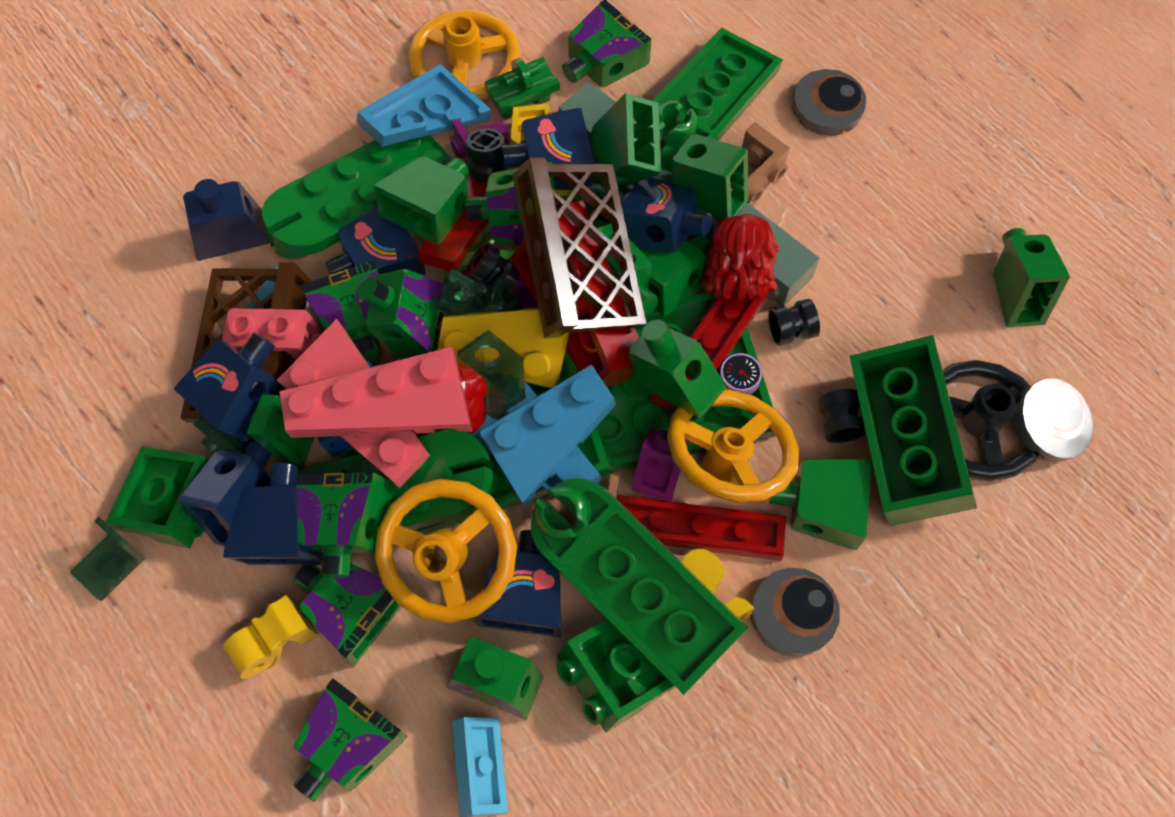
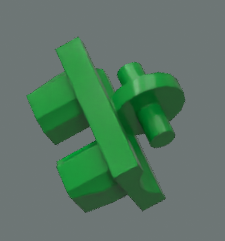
(522, 85)

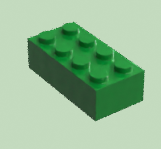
(912, 432)

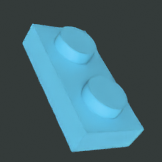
(479, 767)

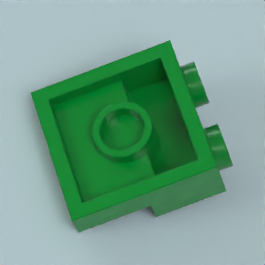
(151, 496)
(610, 675)

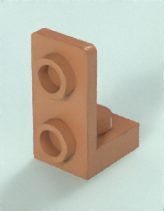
(768, 155)

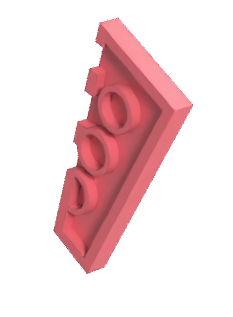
(334, 355)
(399, 395)

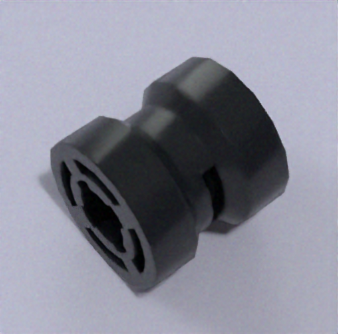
(484, 152)
(489, 264)
(797, 321)
(842, 416)

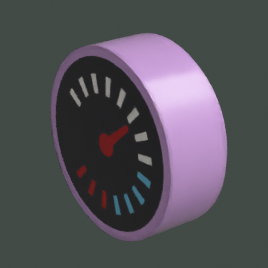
(741, 373)

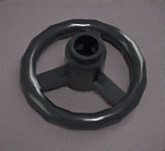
(987, 415)

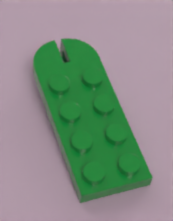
(714, 89)
(312, 209)
(449, 459)
(635, 581)

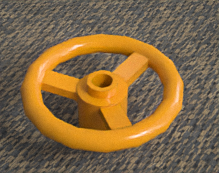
(463, 43)
(732, 449)
(453, 542)

